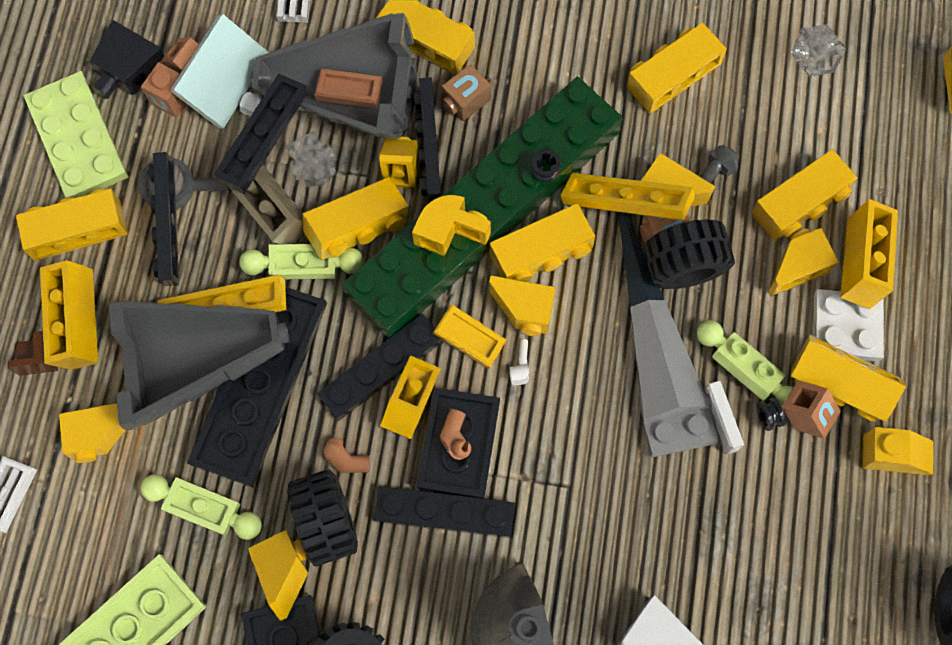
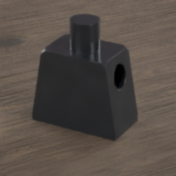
(123, 60)

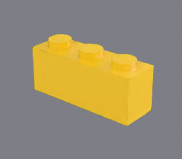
(434, 34)
(675, 67)
(804, 196)
(355, 218)
(71, 224)
(543, 245)
(869, 254)
(68, 315)
(848, 379)

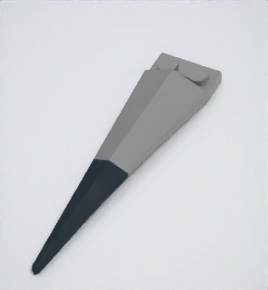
(671, 396)

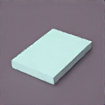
(218, 71)

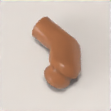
(451, 436)
(342, 460)

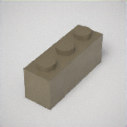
(272, 208)

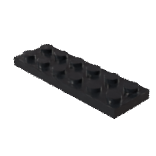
(251, 407)

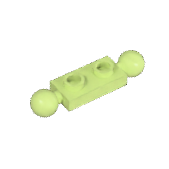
(299, 262)
(744, 362)
(200, 506)

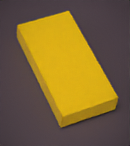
(469, 336)

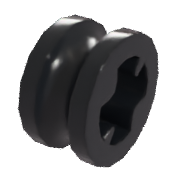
(552, 157)
(771, 414)

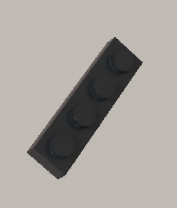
(427, 129)
(260, 133)
(165, 232)
(379, 367)
(444, 512)

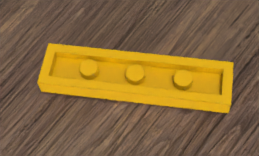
(628, 196)
(255, 294)

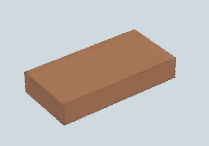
(348, 88)

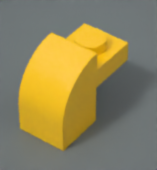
(443, 219)

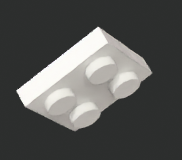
(849, 325)

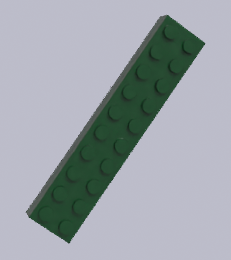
(409, 278)

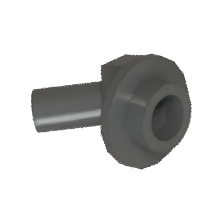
(722, 160)

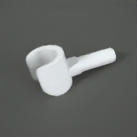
(249, 103)
(520, 373)

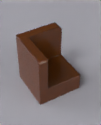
(30, 357)

